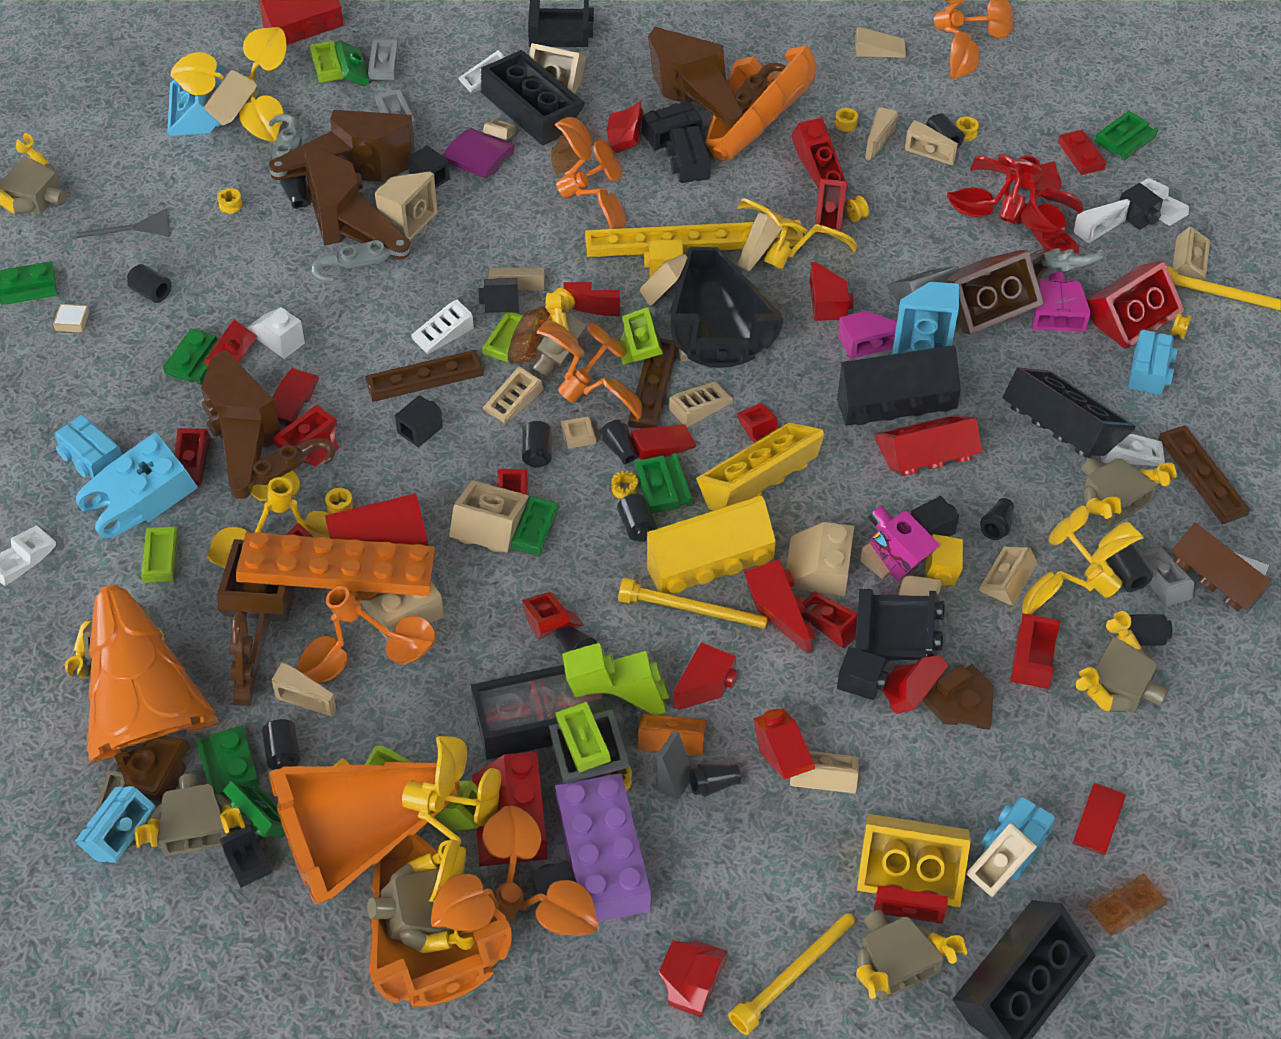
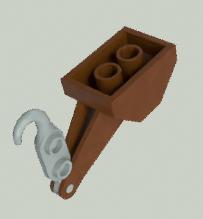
(369, 140)
(346, 213)
(1008, 284)

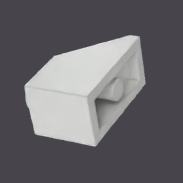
(279, 332)

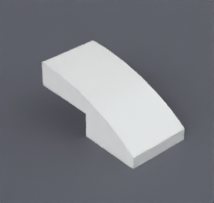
(1171, 209)
(25, 552)

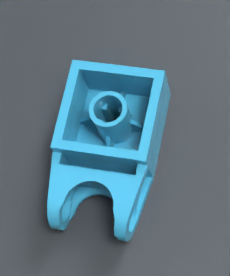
(136, 487)

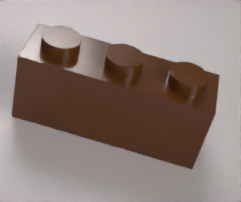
(1220, 568)

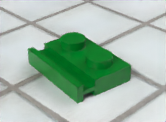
(1126, 135)
(27, 283)
(189, 356)
(663, 483)
(227, 759)
(257, 807)

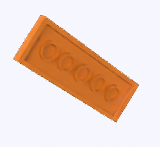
(335, 563)

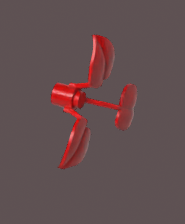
(1014, 203)
(1041, 218)

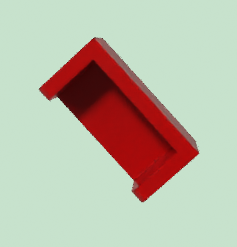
(1035, 651)

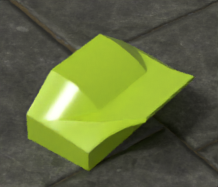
(640, 336)

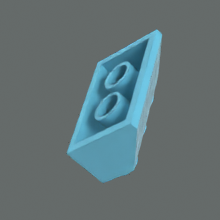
(187, 111)
(927, 318)

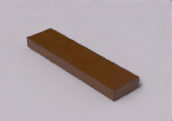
(424, 375)
(654, 386)
(1204, 474)

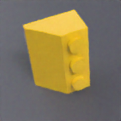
(914, 857)

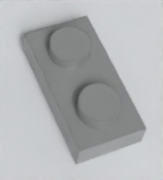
(383, 59)
(393, 103)

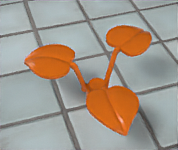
(965, 52)
(575, 182)
(578, 381)
(324, 657)
(468, 908)

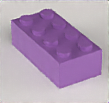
(603, 845)

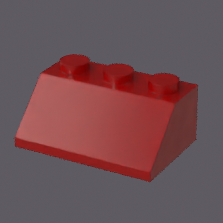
(301, 17)
(1135, 302)
(930, 443)
(385, 521)
(520, 789)

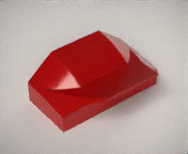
(624, 127)
(312, 424)
(547, 614)
(911, 682)
(691, 974)

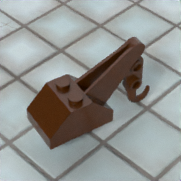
(695, 71)
(246, 422)
(246, 601)

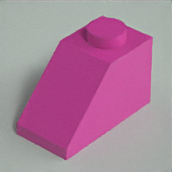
(866, 333)

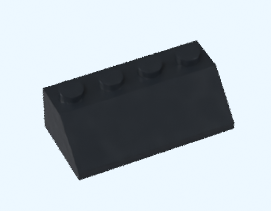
(529, 95)
(899, 385)
(1066, 412)
(1025, 974)

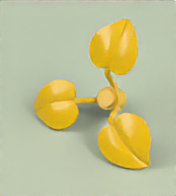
(264, 47)
(780, 249)
(279, 499)
(1098, 574)
(430, 798)

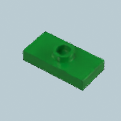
(352, 63)
(534, 526)

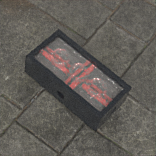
(519, 708)

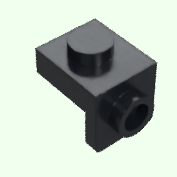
(245, 855)

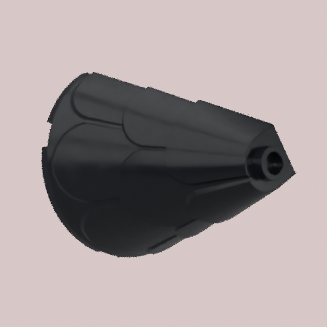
(719, 313)

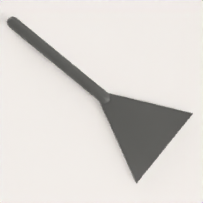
(154, 224)

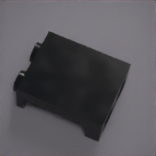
(560, 26)
(899, 625)

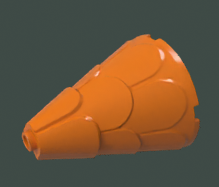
(781, 93)
(136, 680)
(346, 818)
(433, 976)

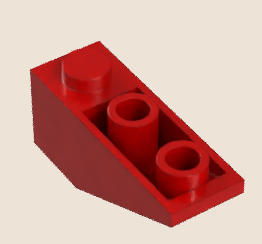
(817, 151)
(773, 598)

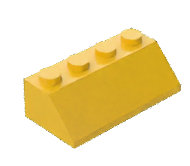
(760, 465)
(710, 546)

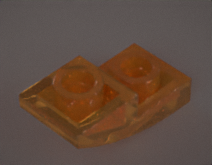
(525, 337)
(1127, 906)

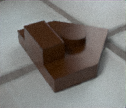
(962, 698)
(154, 766)

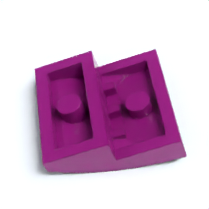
(478, 152)

